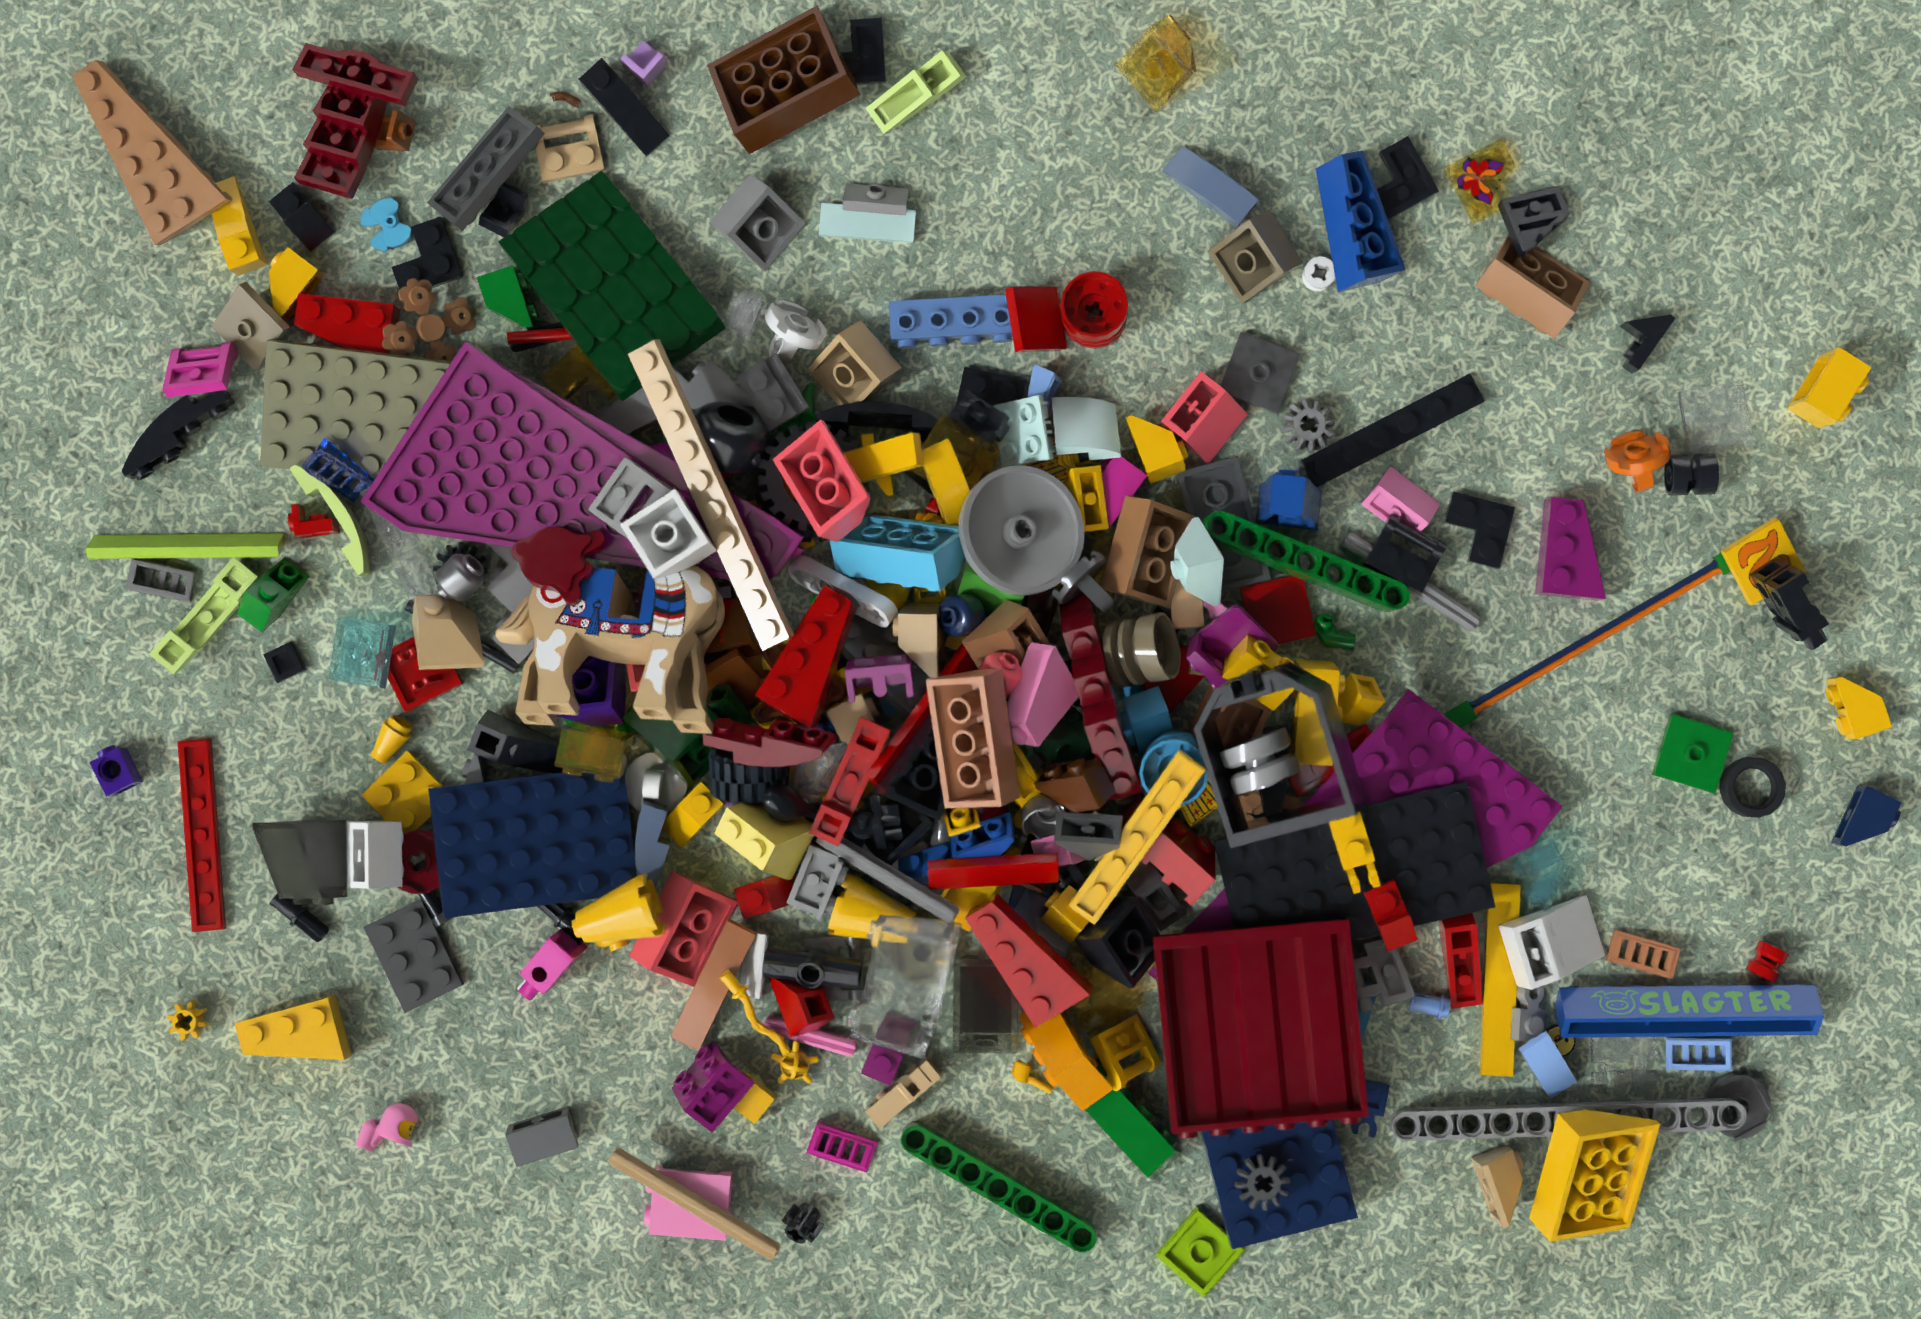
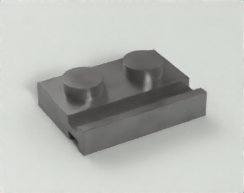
(773, 392)

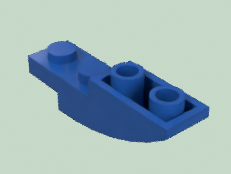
(987, 841)

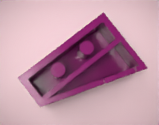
(1567, 553)

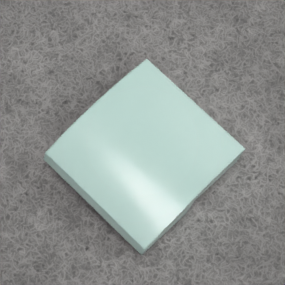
(1085, 427)

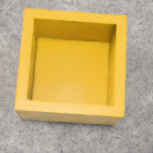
(1830, 388)

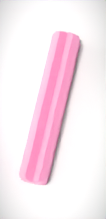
(820, 1038)

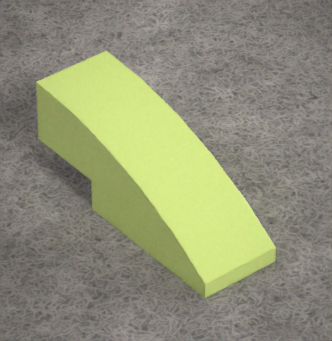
(916, 91)

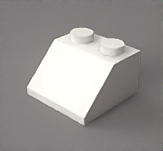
(668, 536)

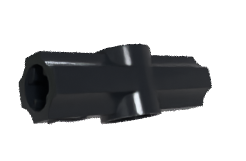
(831, 969)

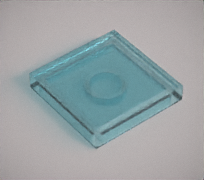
(362, 652)

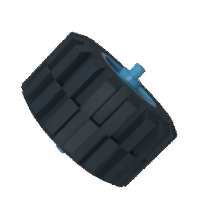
(741, 782)

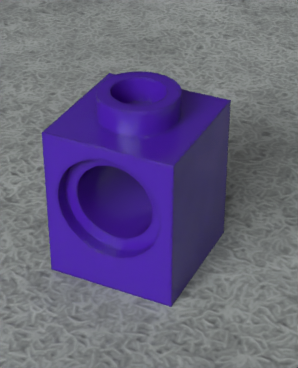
(129, 773)

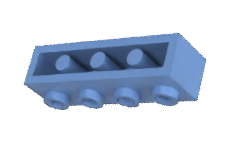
(949, 319)

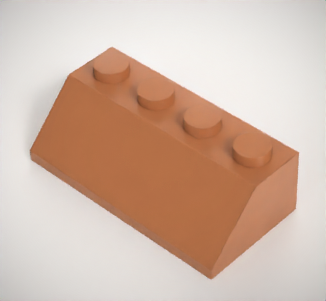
(973, 739)

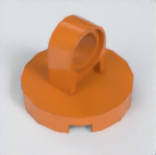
(1638, 456)

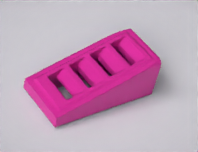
(822, 1127)

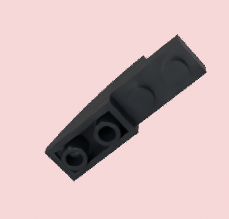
(163, 436)

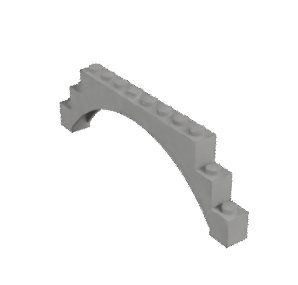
(631, 417)

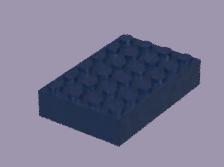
(530, 842)
(1317, 1188)

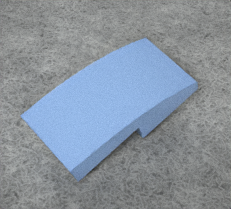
(1547, 1064)

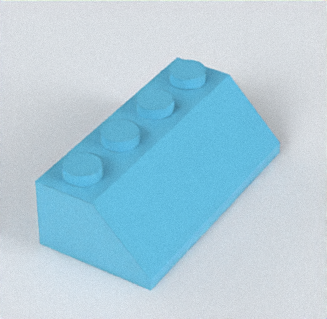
(900, 552)

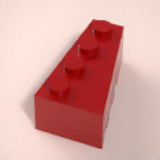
(809, 661)
(1029, 965)

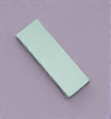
(866, 225)

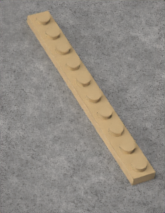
(711, 494)

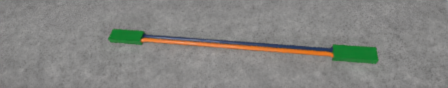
(1464, 714)

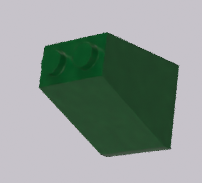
(678, 750)

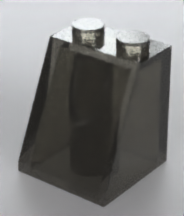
(305, 858)
(983, 1008)

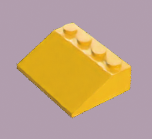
(1592, 1173)

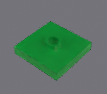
(1692, 753)

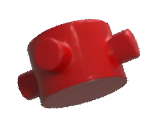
(932, 507)

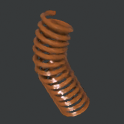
(558, 96)

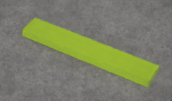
(185, 545)

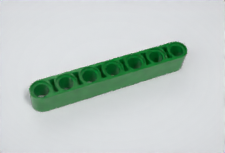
(1319, 562)
(1007, 1199)

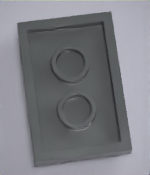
(413, 955)

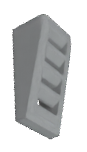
(134, 572)

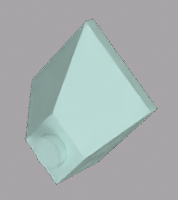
(1198, 563)

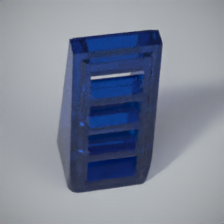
(323, 474)

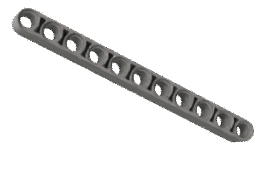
(1518, 1114)

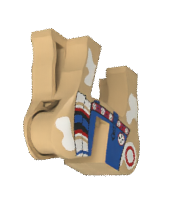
(670, 638)

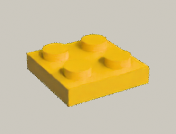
(403, 793)

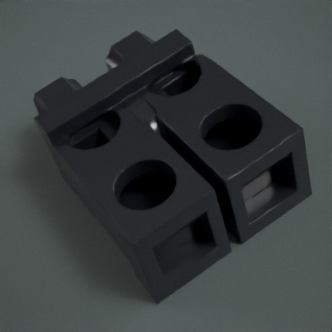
(1784, 596)

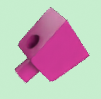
(549, 964)

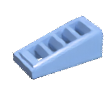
(1044, 383)
(1698, 1041)

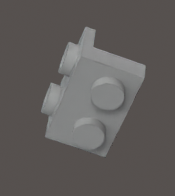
(817, 880)

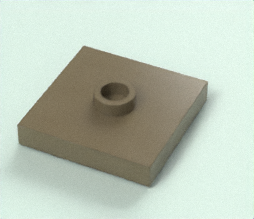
(249, 324)

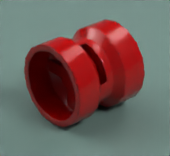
(1764, 968)

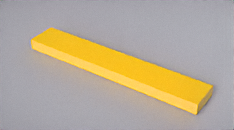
(882, 458)
(1137, 836)
(1498, 985)

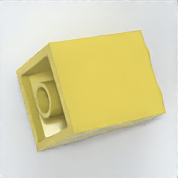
(763, 840)

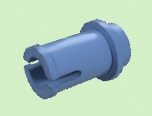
(1430, 1005)

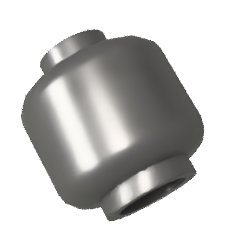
(459, 577)

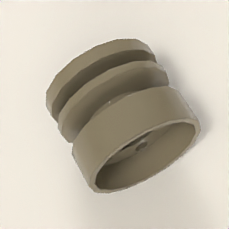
(1141, 650)

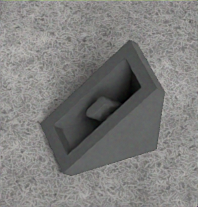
(1088, 833)

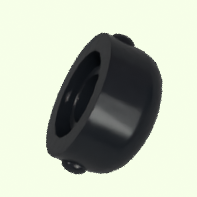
(733, 436)

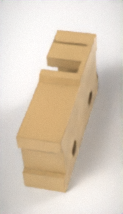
(903, 1092)

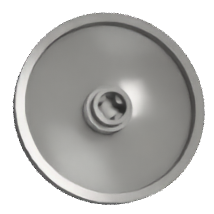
(1021, 530)

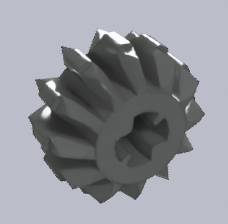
(1259, 1193)

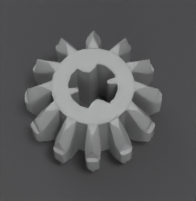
(1307, 414)

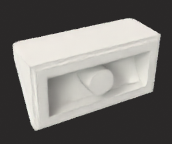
(752, 966)

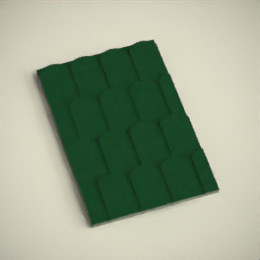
(610, 281)

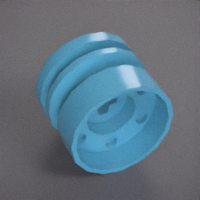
(1162, 750)

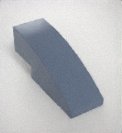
(1211, 186)
(649, 845)

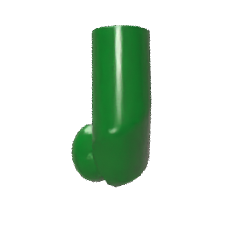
(1329, 634)

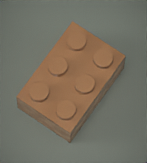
(1144, 551)

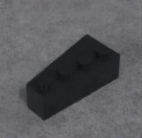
(916, 775)

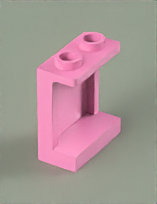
(671, 1220)

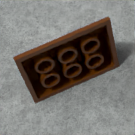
(782, 80)

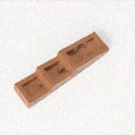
(709, 989)

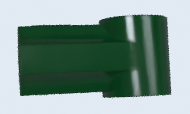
(728, 705)

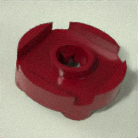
(425, 879)

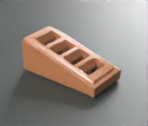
(1669, 963)

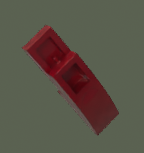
(773, 747)

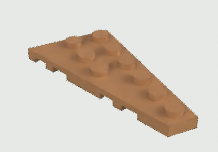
(154, 166)

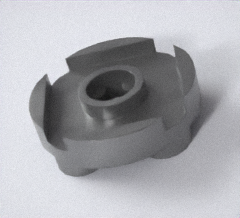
(1756, 1102)

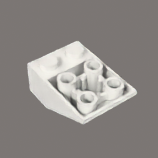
(374, 854)
(1552, 943)

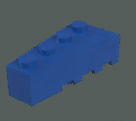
(1289, 501)

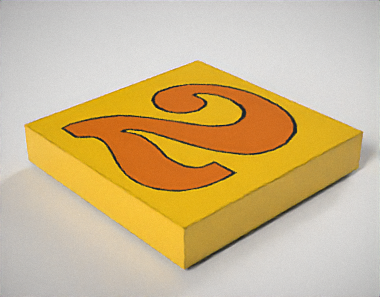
(1756, 550)

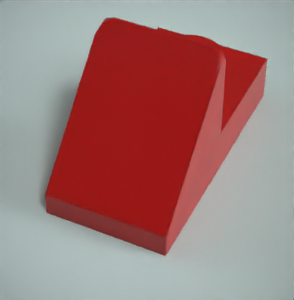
(763, 895)
(1390, 915)

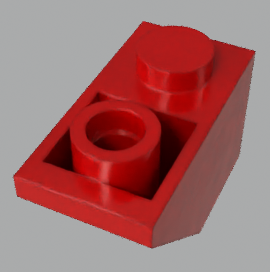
(801, 1007)

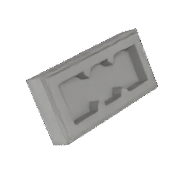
(875, 199)

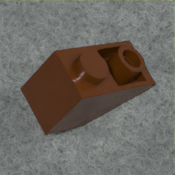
(1077, 785)

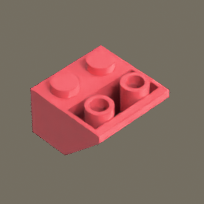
(1204, 417)

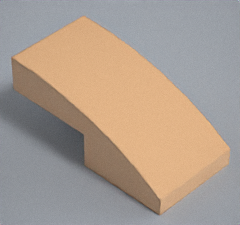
(1186, 609)

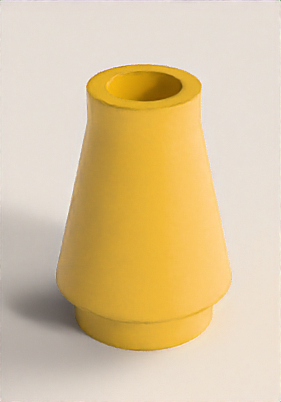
(391, 738)

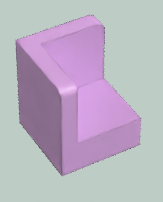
(644, 63)

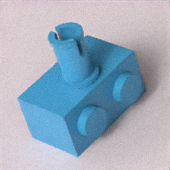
(1144, 716)

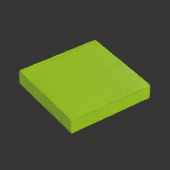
(1199, 1252)

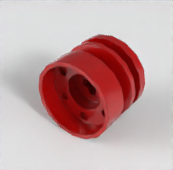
(1083, 295)

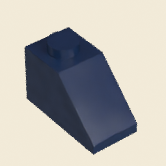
(1866, 816)

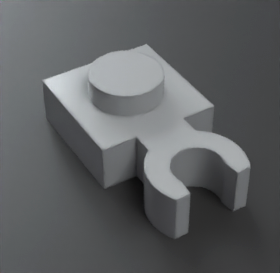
(1528, 1019)

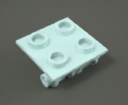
(1027, 435)

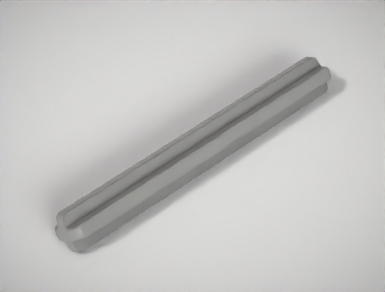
(1430, 595)
(893, 879)

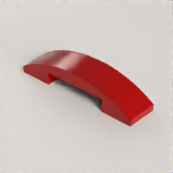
(849, 781)

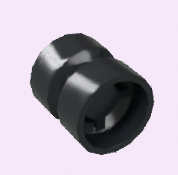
(1693, 474)

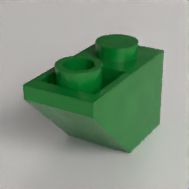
(506, 296)
(271, 594)

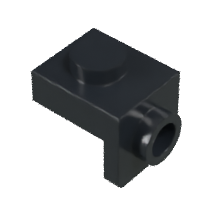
(504, 210)

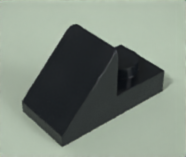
(301, 217)
(1649, 333)

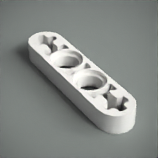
(868, 603)

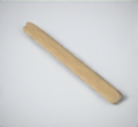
(694, 1203)

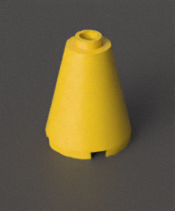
(860, 905)
(622, 914)

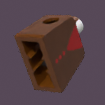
(734, 632)

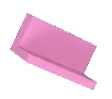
(1401, 498)

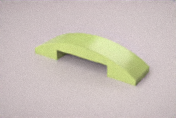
(356, 550)
(205, 618)

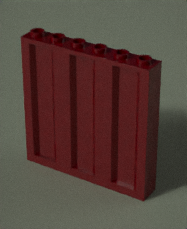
(1260, 1027)

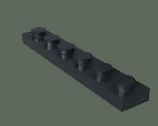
(1392, 430)

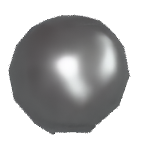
(1040, 816)

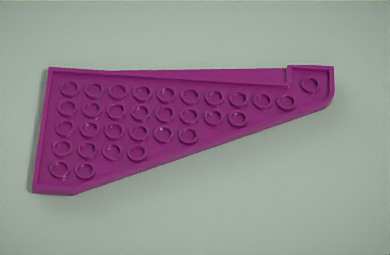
(510, 458)
(1422, 751)

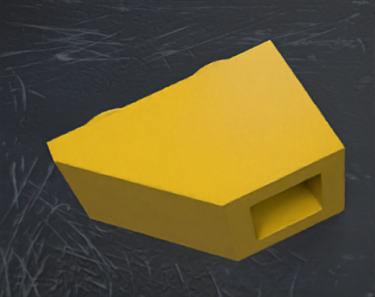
(1858, 709)

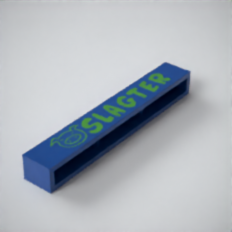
(1688, 1011)

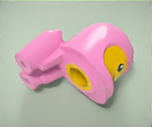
(395, 1124)

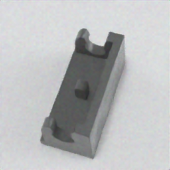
(542, 1136)

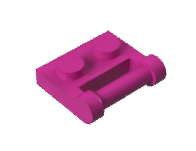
(199, 370)

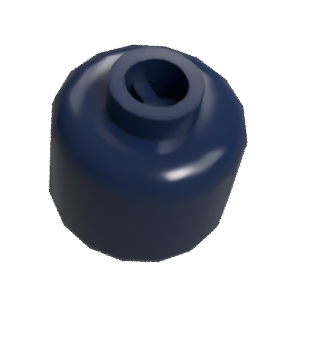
(961, 614)

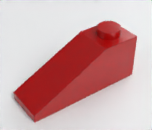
(1461, 960)

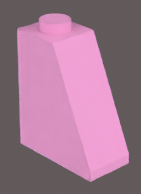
(1040, 696)

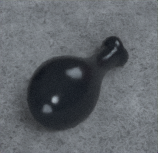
(787, 804)

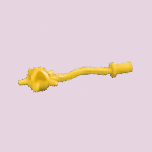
(793, 1063)

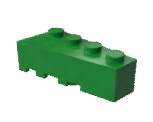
(1133, 1130)

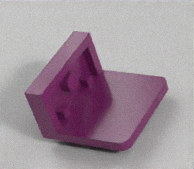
(1217, 640)

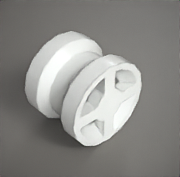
(1314, 277)

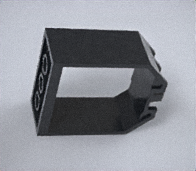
(1256, 684)

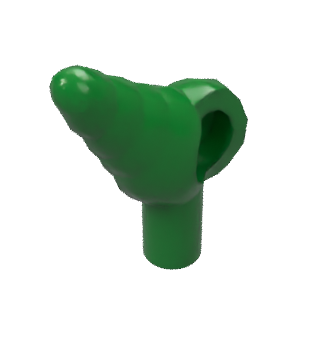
(806, 416)

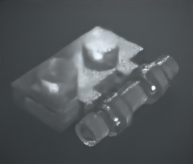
(1623, 1049)

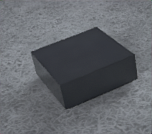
(285, 662)

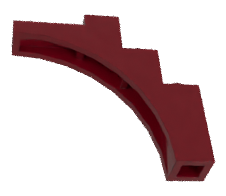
(1096, 694)

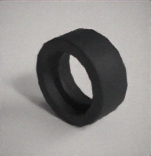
(1776, 779)

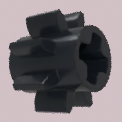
(802, 1223)

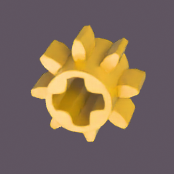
(193, 1027)

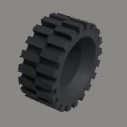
(770, 485)

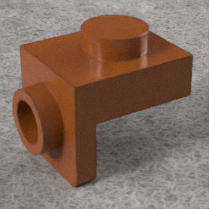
(396, 132)

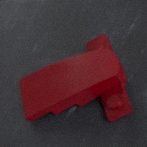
(346, 114)

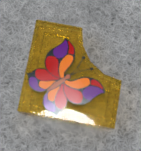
(1479, 179)

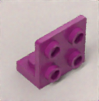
(710, 1087)

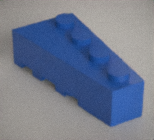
(1356, 223)

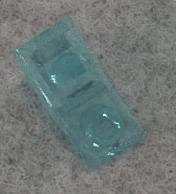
(1541, 869)

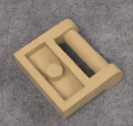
(573, 158)

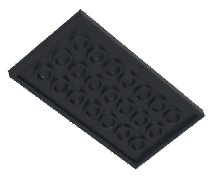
(1417, 839)

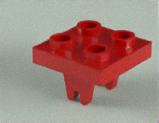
(417, 686)

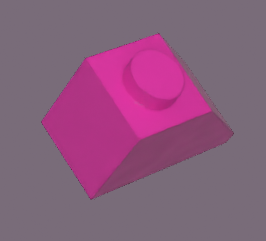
(1119, 480)

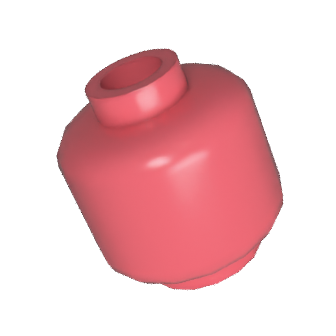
(1010, 669)

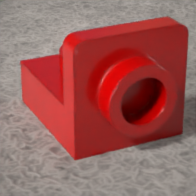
(316, 526)

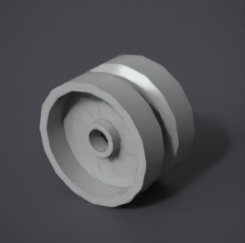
(1261, 765)

